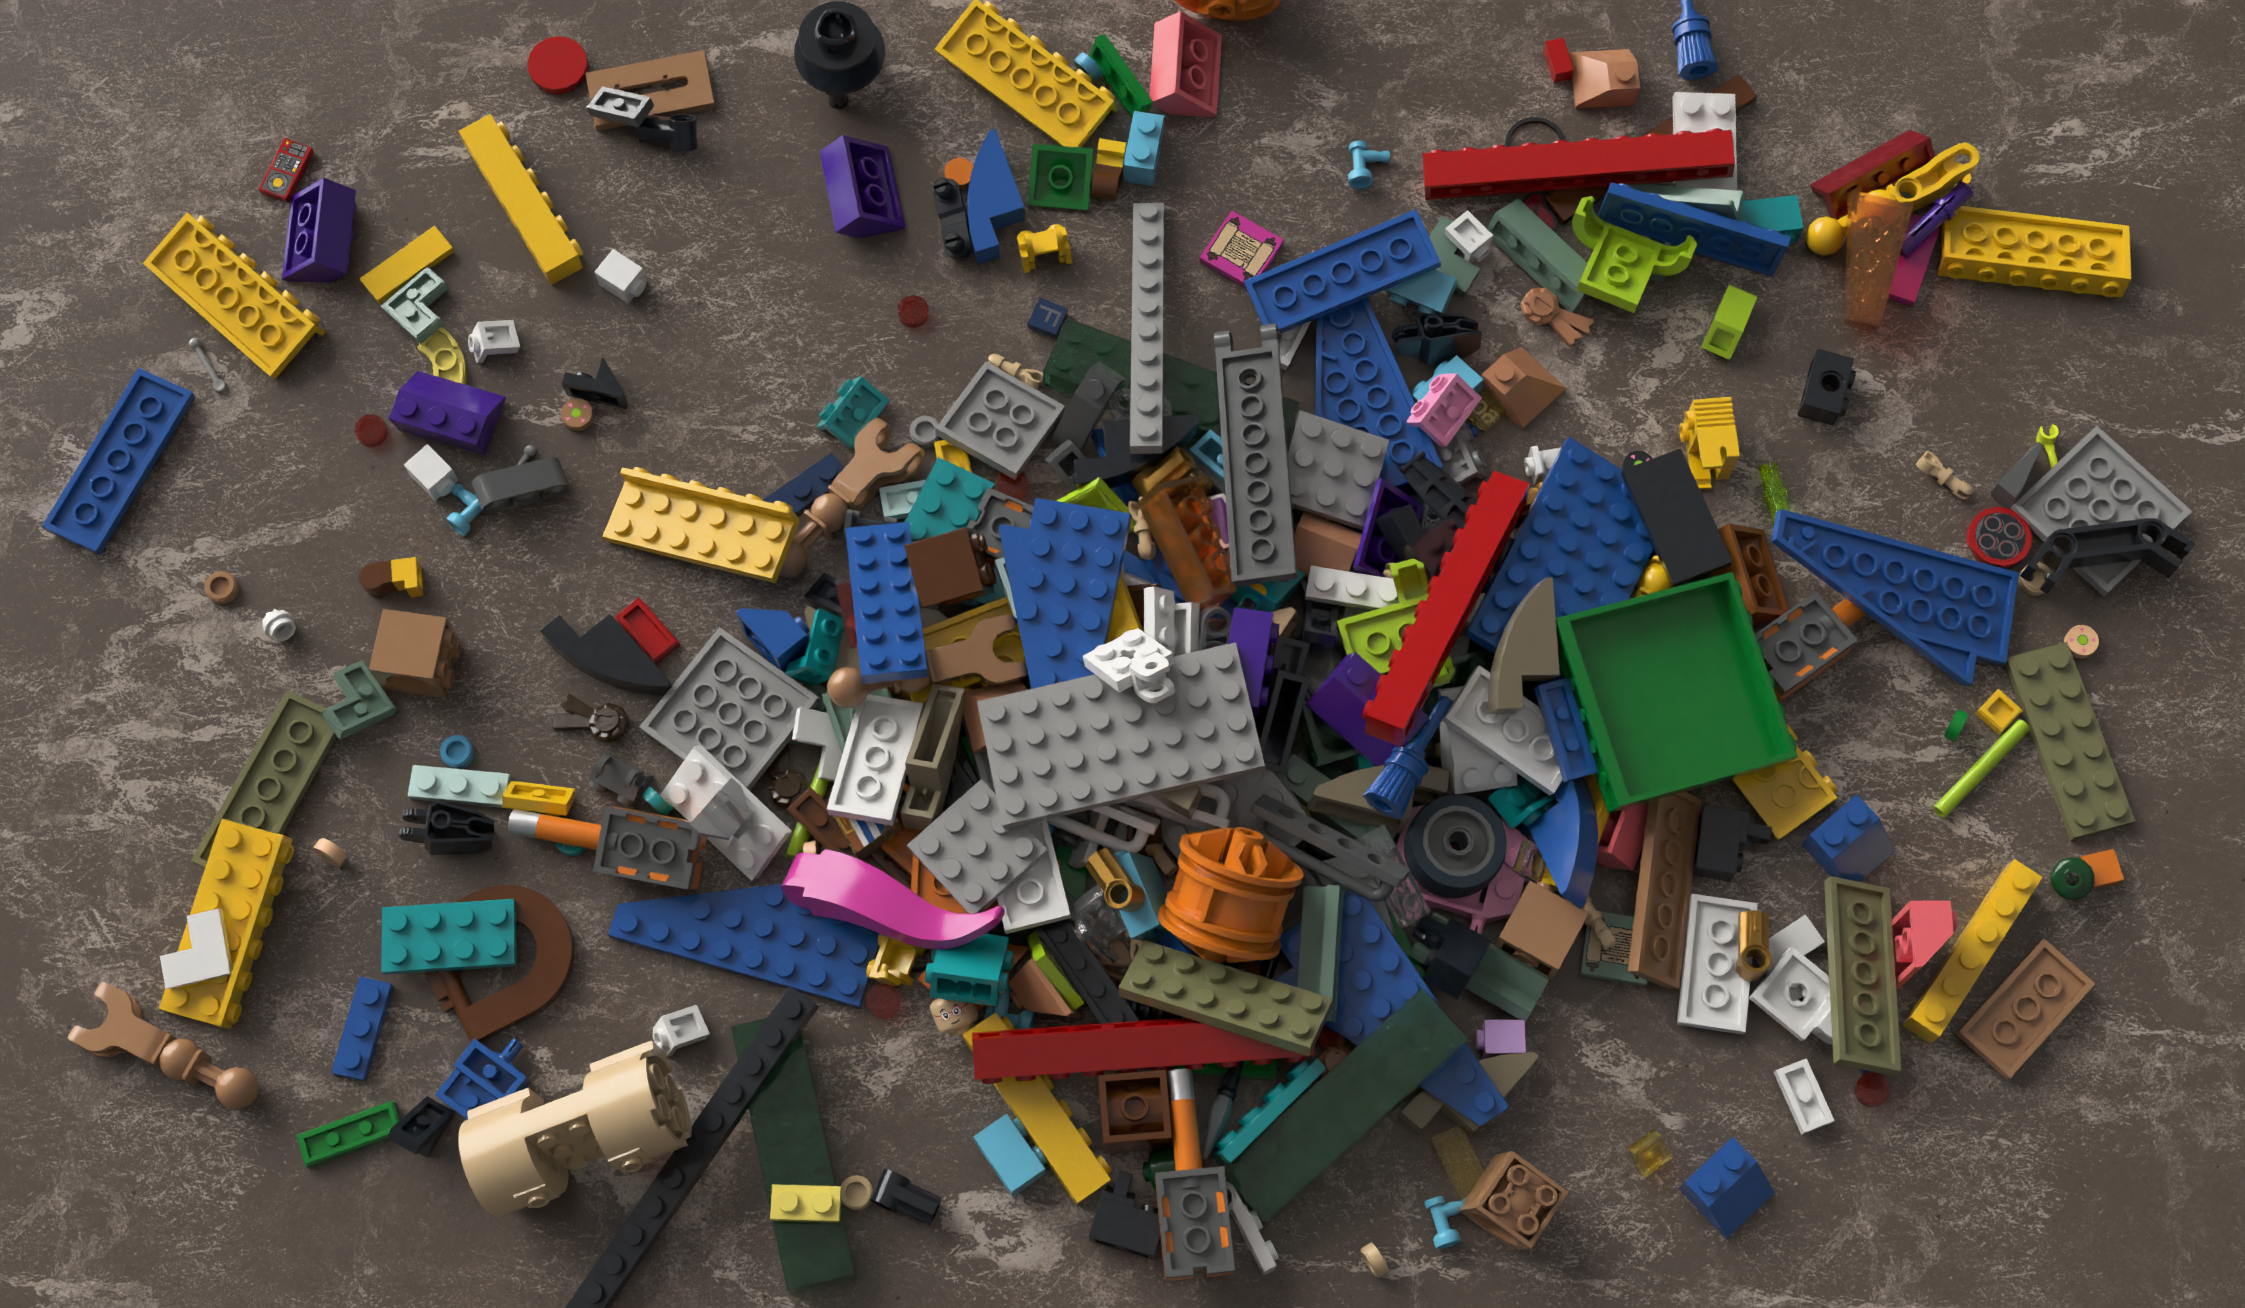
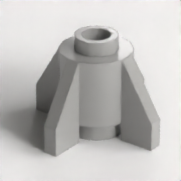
(724, 814)

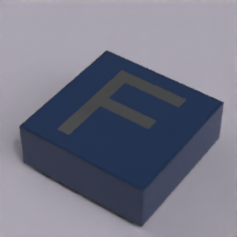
(1047, 318)

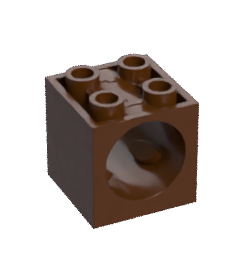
(950, 568)
(1134, 1111)

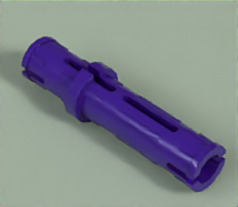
(1942, 210)

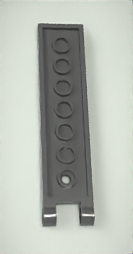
(1255, 460)

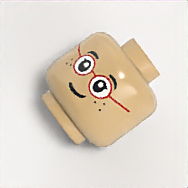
(953, 1016)

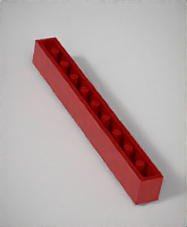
(1578, 164)
(1446, 609)
(1114, 1047)

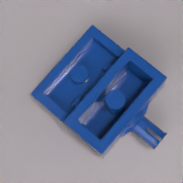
(482, 1077)

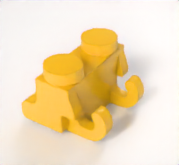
(1043, 242)
(893, 962)

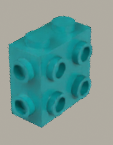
(971, 971)

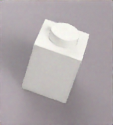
(621, 276)
(431, 473)

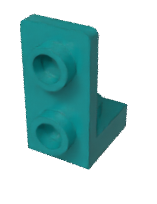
(821, 650)

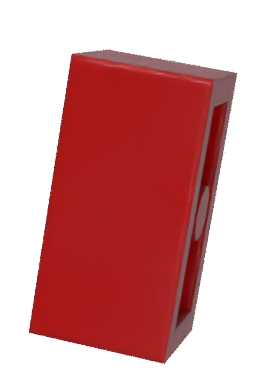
(1558, 60)

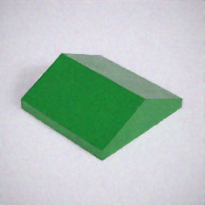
(1060, 176)

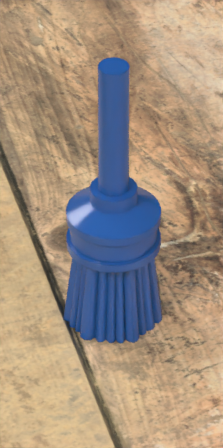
(1693, 44)
(1405, 768)

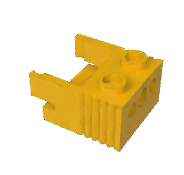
(1710, 439)

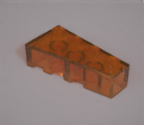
(1873, 248)
(1188, 539)

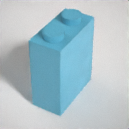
(1144, 922)

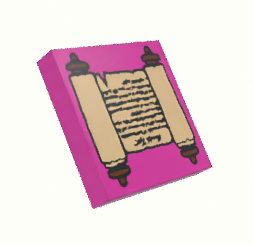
(1241, 249)

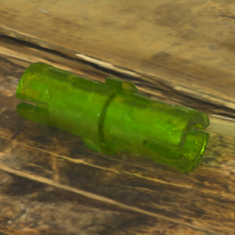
(1774, 492)

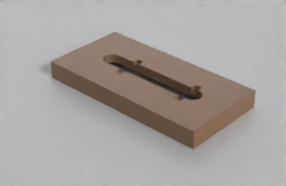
(691, 98)

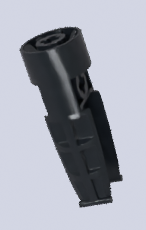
(1442, 494)

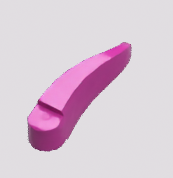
(866, 896)

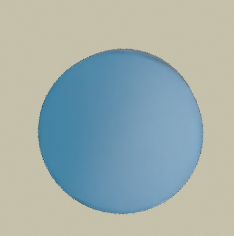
(1088, 66)
(457, 752)

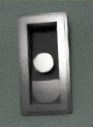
(2011, 484)

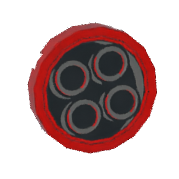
(1999, 537)

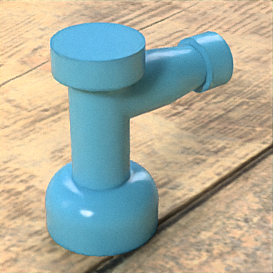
(1360, 176)
(461, 521)
(1022, 1021)
(1440, 1211)

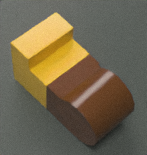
(1108, 169)
(392, 576)

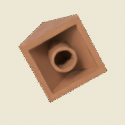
(1324, 544)

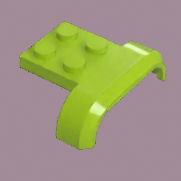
(1623, 259)
(1380, 631)

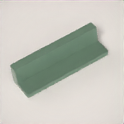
(1725, 202)
(1539, 252)
(1321, 942)
(1499, 978)

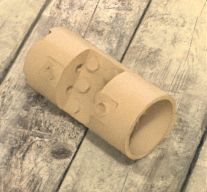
(522, 1150)

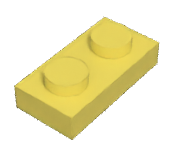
(806, 1203)

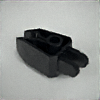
(1438, 337)
(448, 829)

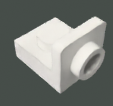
(1470, 237)
(493, 338)
(1539, 463)
(680, 1029)

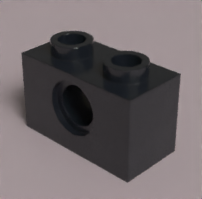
(1819, 403)

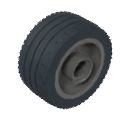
(1472, 829)

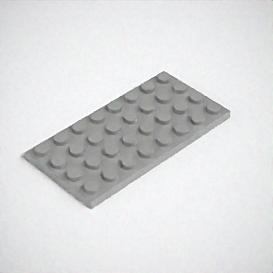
(1095, 747)

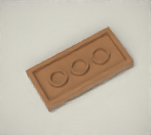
(2025, 1009)

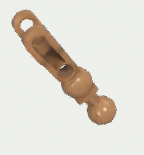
(853, 489)
(944, 664)
(176, 1057)

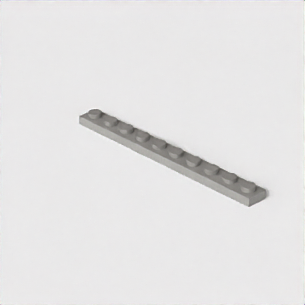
(1147, 329)

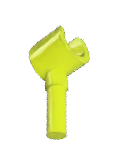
(2048, 443)

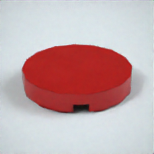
(557, 65)

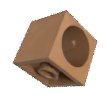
(415, 653)
(1541, 928)
(1513, 1201)

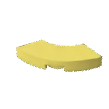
(445, 356)

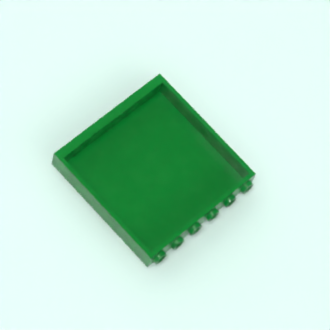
(1673, 691)

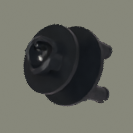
(838, 50)

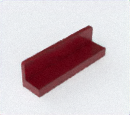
(1874, 170)

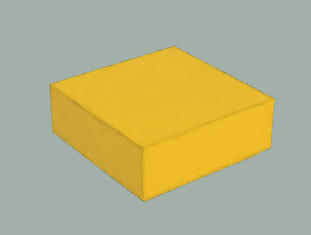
(1998, 712)

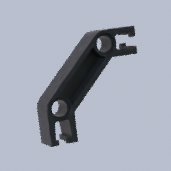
(2110, 544)

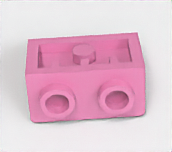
(1444, 408)

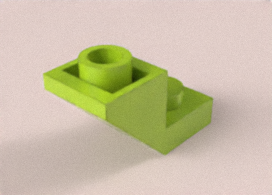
(1729, 321)

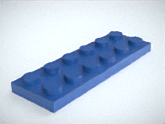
(1715, 235)
(1343, 272)
(118, 461)
(885, 604)

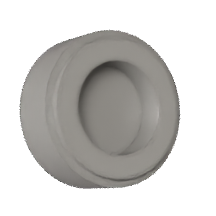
(923, 432)

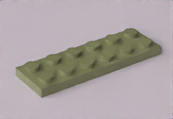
(2069, 741)
(275, 771)
(1862, 976)
(1226, 997)

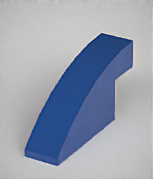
(991, 199)
(1569, 840)

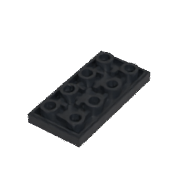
(1676, 517)

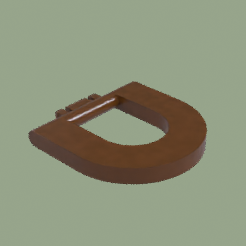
(531, 993)

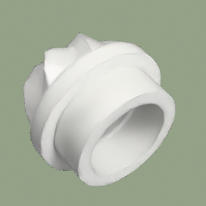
(279, 625)

